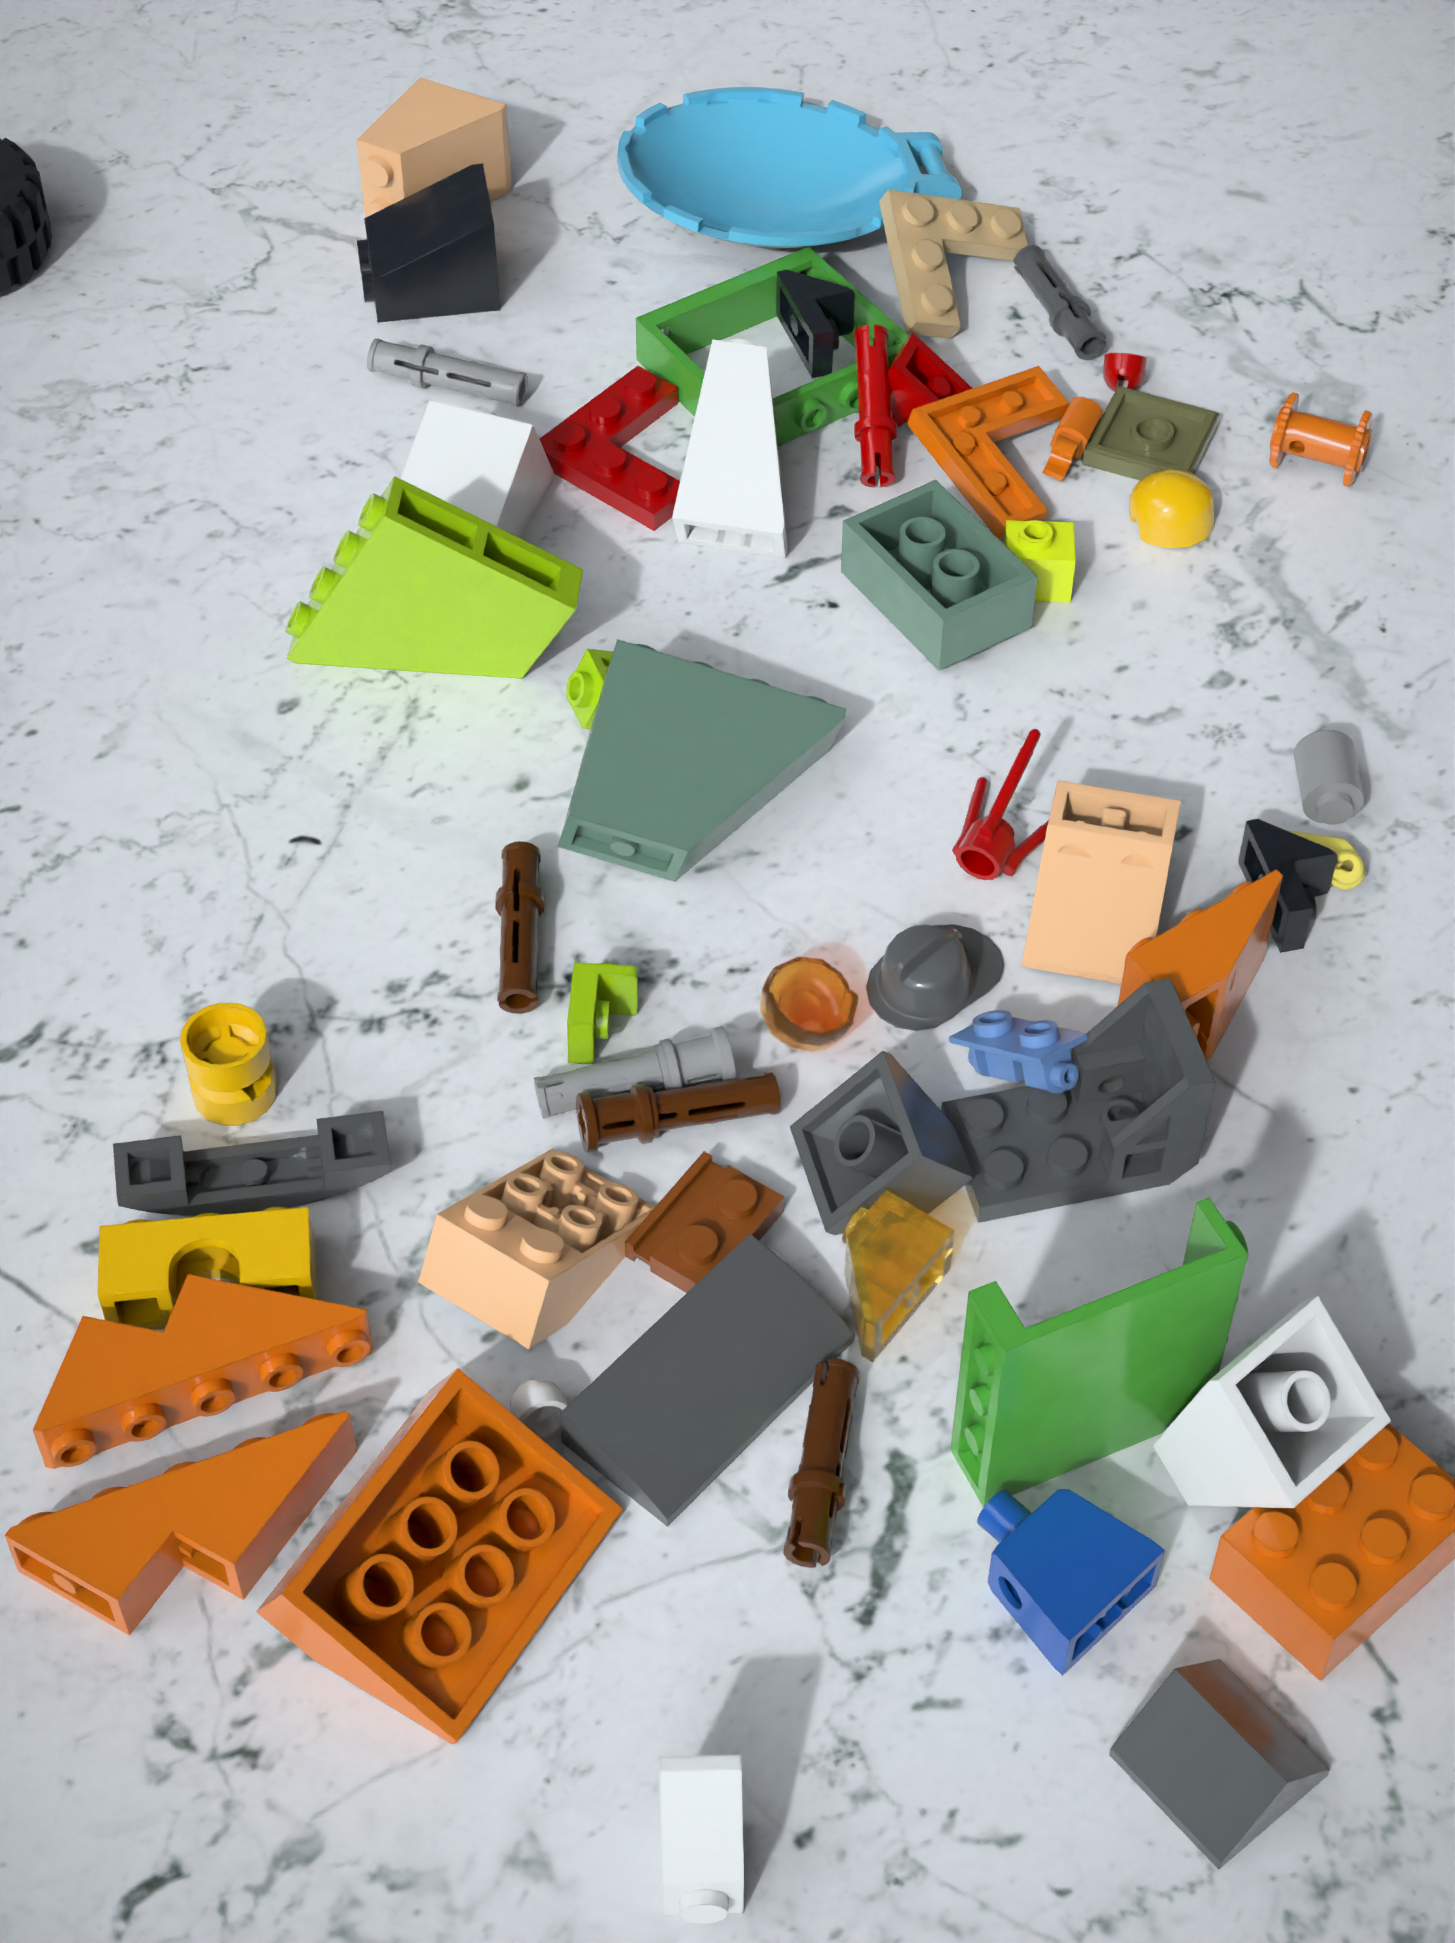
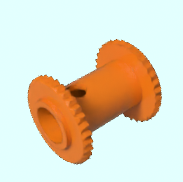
(1320, 439)

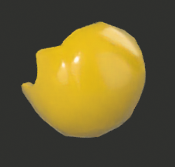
(1172, 509)

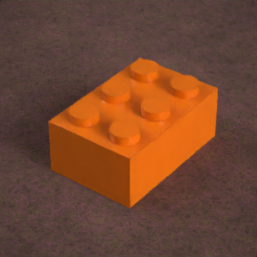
(1343, 1555)

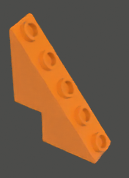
(214, 1352)
(209, 1515)

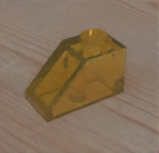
(892, 1267)

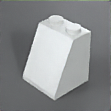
(480, 464)
(1274, 1418)

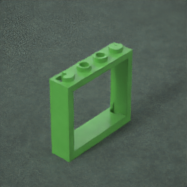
(739, 306)

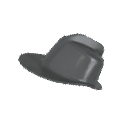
(932, 975)

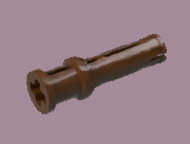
(646, 1112)

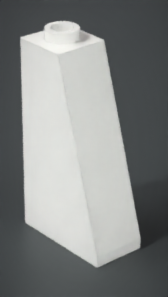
(731, 466)

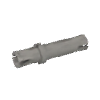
(391, 359)

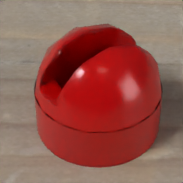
(1124, 368)

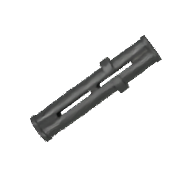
(1067, 313)

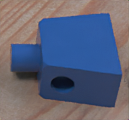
(1066, 1570)

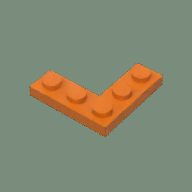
(962, 438)

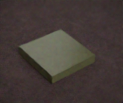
(1149, 434)

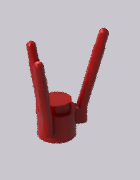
(989, 843)

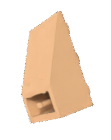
(1099, 880)
(532, 1245)

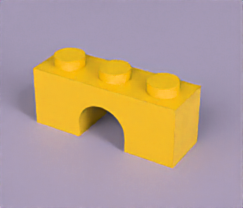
(148, 1260)

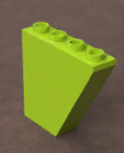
(433, 593)

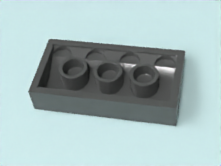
(704, 1380)

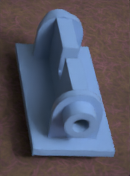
(1021, 1050)

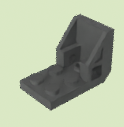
(1120, 1130)

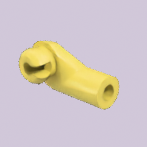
(1349, 865)

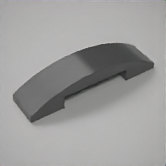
(252, 1176)

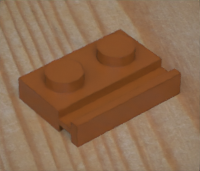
(702, 1222)

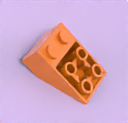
(1209, 957)

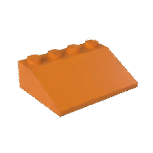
(442, 1559)

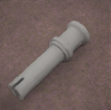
(662, 1069)

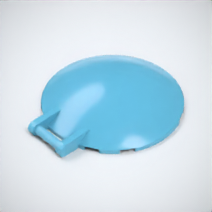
(774, 168)

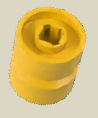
(229, 1063)

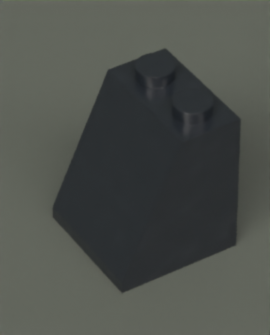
(432, 252)

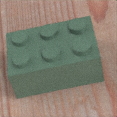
(938, 574)

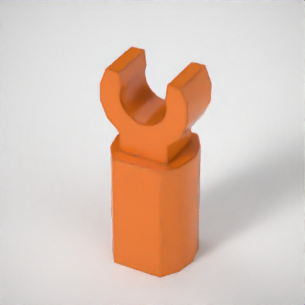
(1072, 435)

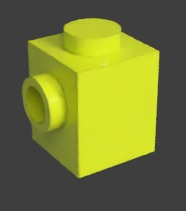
(1048, 552)

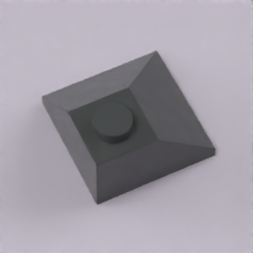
(878, 1137)

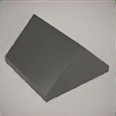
(1216, 1759)

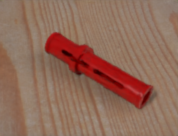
(875, 426)

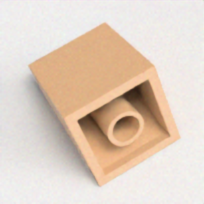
(430, 137)

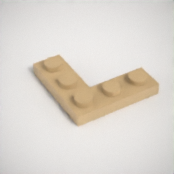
(919, 234)

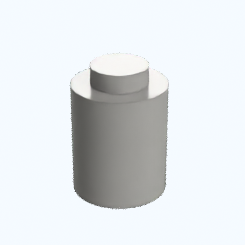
(1328, 777)

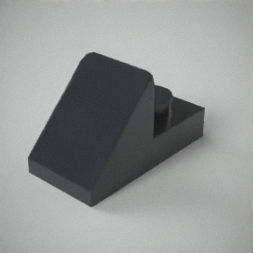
(814, 317)
(1305, 871)

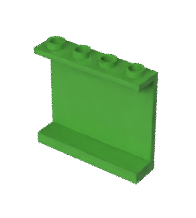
(1094, 1375)

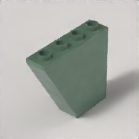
(685, 759)

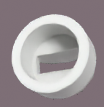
(539, 1407)

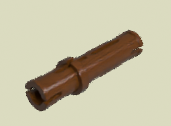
(519, 905)
(818, 1484)

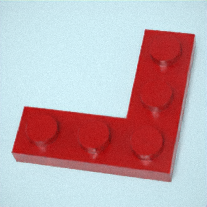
(589, 451)

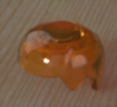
(807, 1004)

